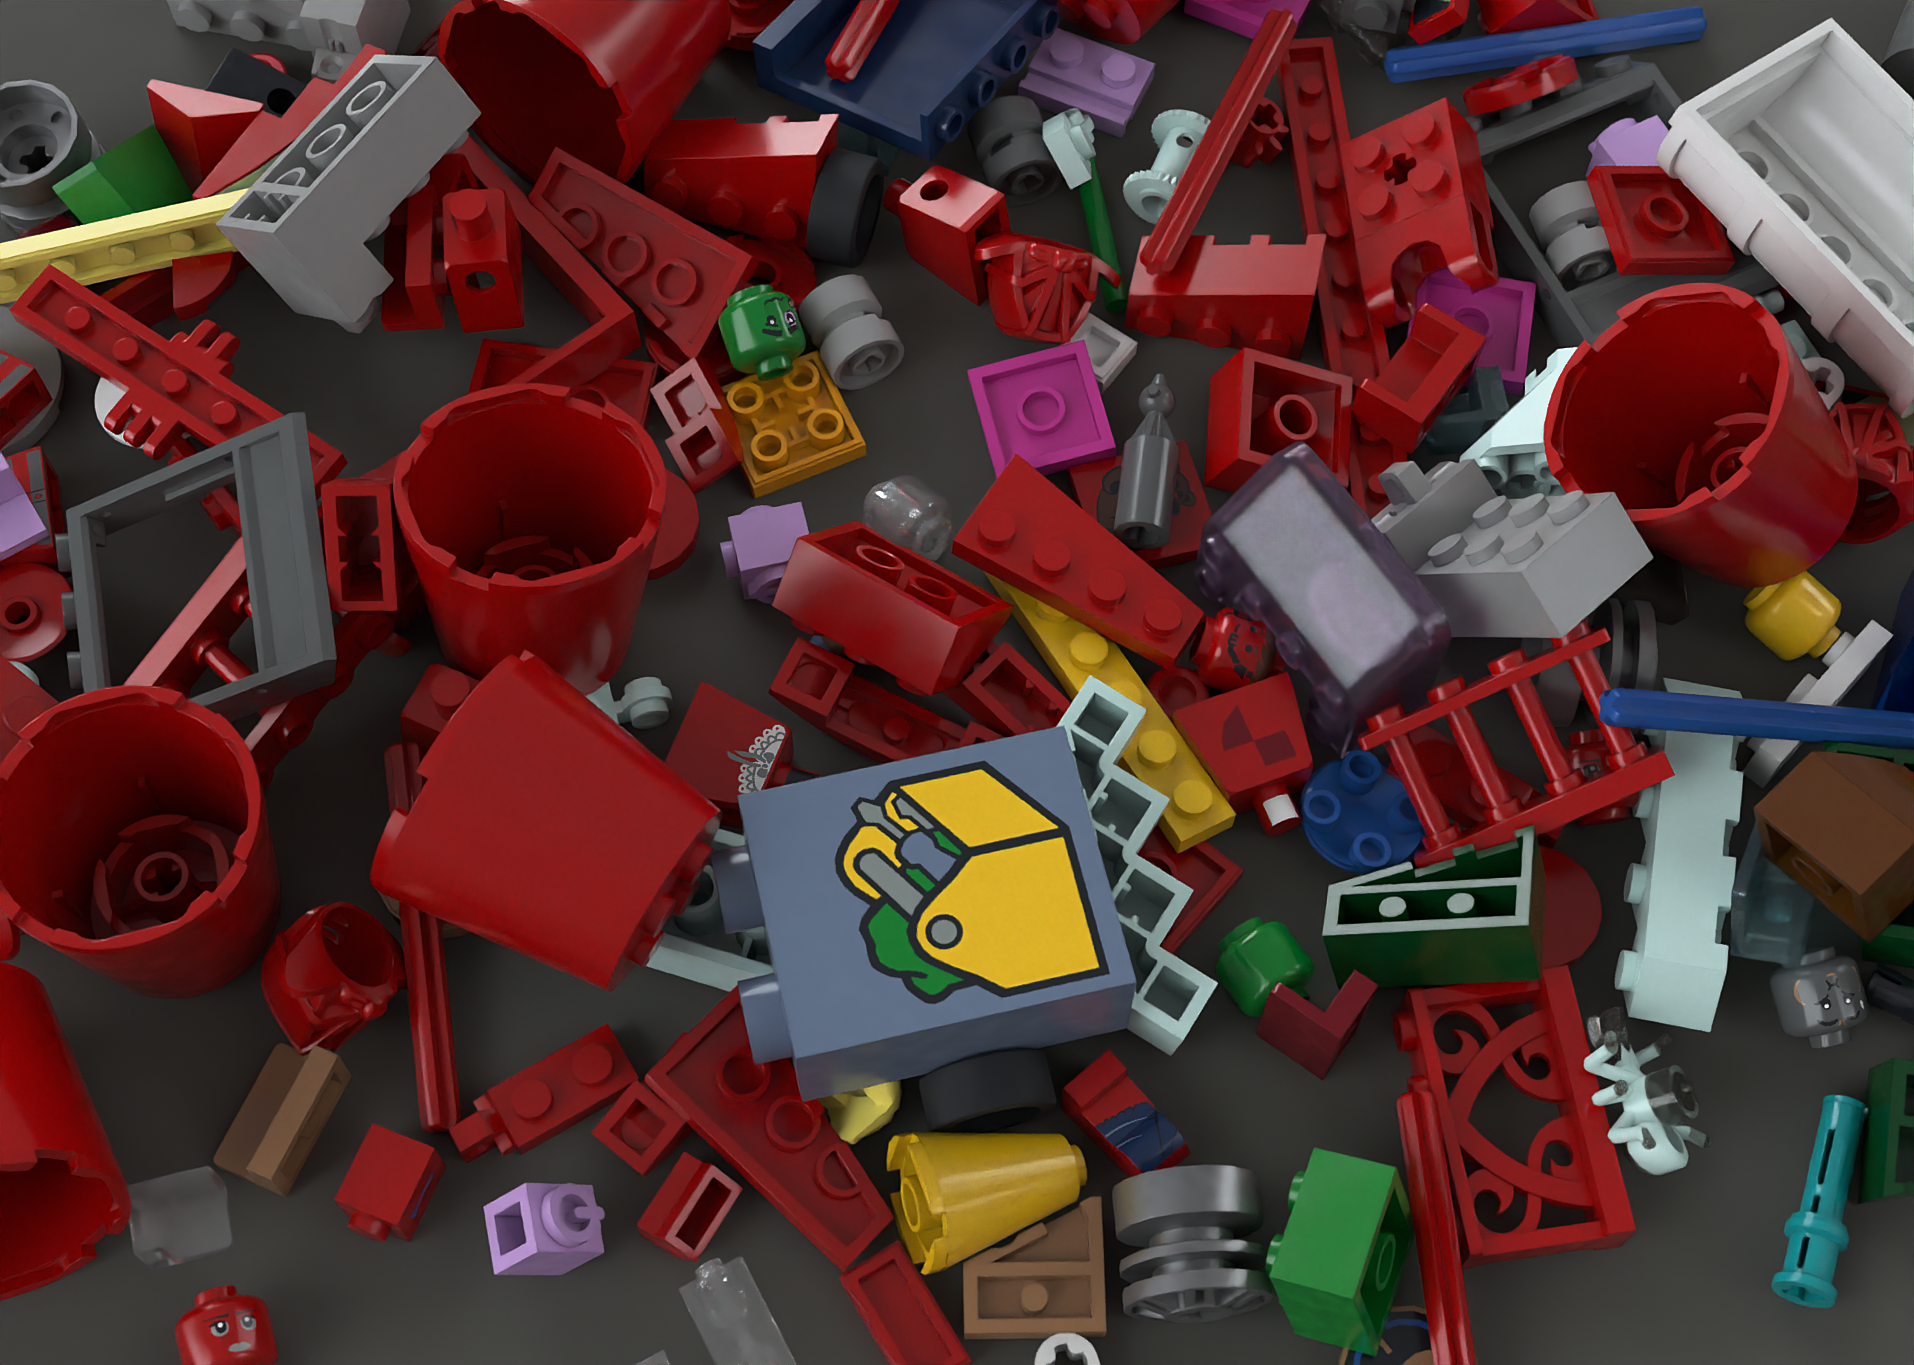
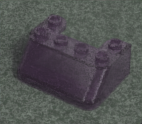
(1327, 590)

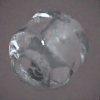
(910, 515)

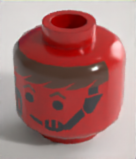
(1234, 651)

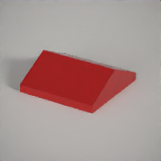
(198, 126)

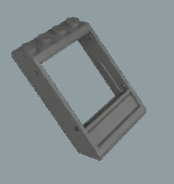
(1592, 307)
(280, 556)

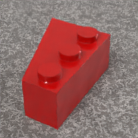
(741, 174)
(1231, 294)

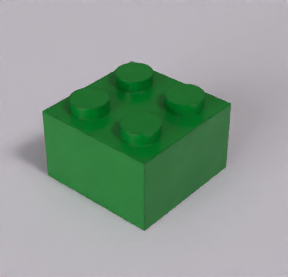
(1342, 1250)

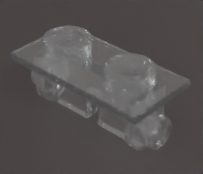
(734, 1316)

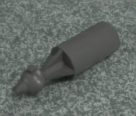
(1148, 473)

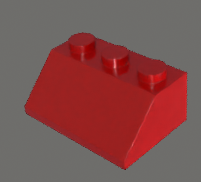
(889, 606)

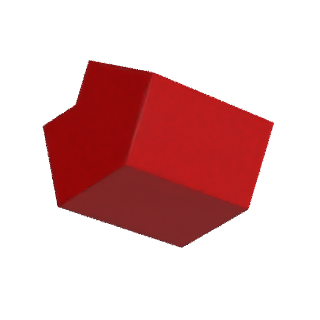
(688, 1208)

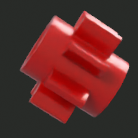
(1261, 136)

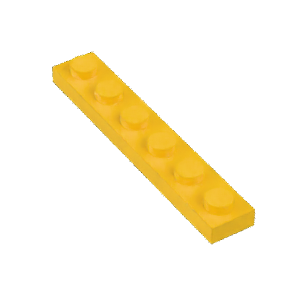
(1157, 750)

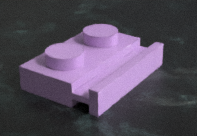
(1087, 76)

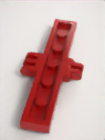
(166, 382)

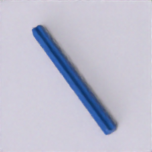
(1534, 44)
(1755, 718)

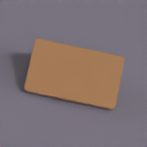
(283, 1117)

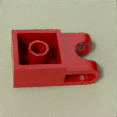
(1418, 208)

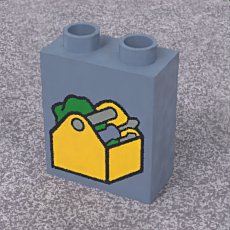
(925, 914)

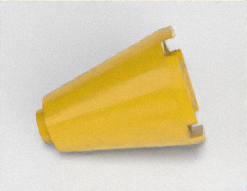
(977, 1189)

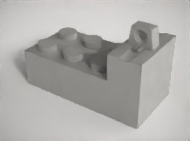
(328, 28)
(342, 181)
(1507, 562)

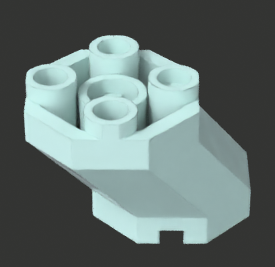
(1514, 447)

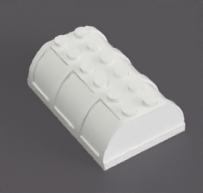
(1817, 183)

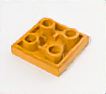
(792, 426)

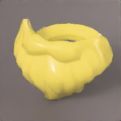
(863, 1110)

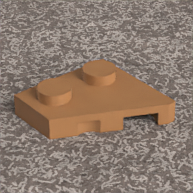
(1040, 1281)

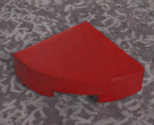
(200, 281)

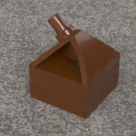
(1845, 836)

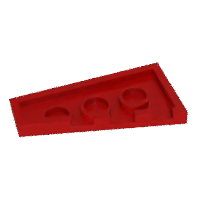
(647, 251)
(769, 1134)

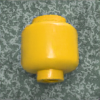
(1794, 617)

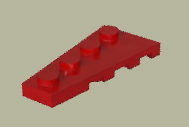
(1068, 560)

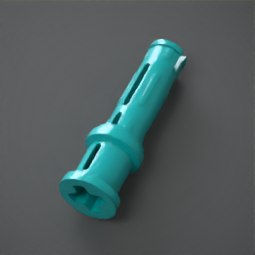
(1817, 1229)

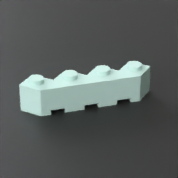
(1683, 876)
(1146, 898)

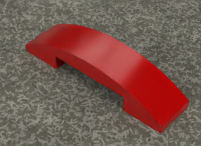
(861, 714)

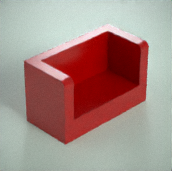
(1419, 379)

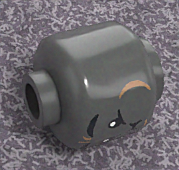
(1819, 997)

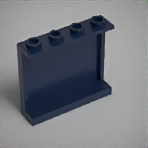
(922, 73)

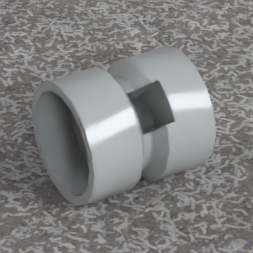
(1572, 235)
(849, 331)

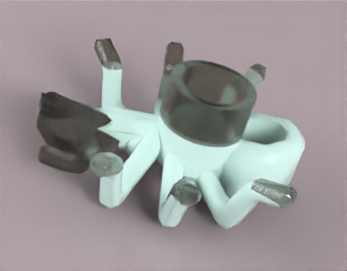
(1649, 1101)

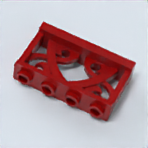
(1558, 1036)

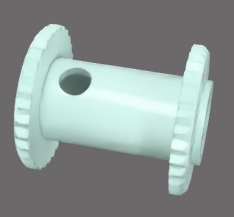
(1151, 190)

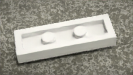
(1847, 662)

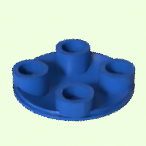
(1359, 815)

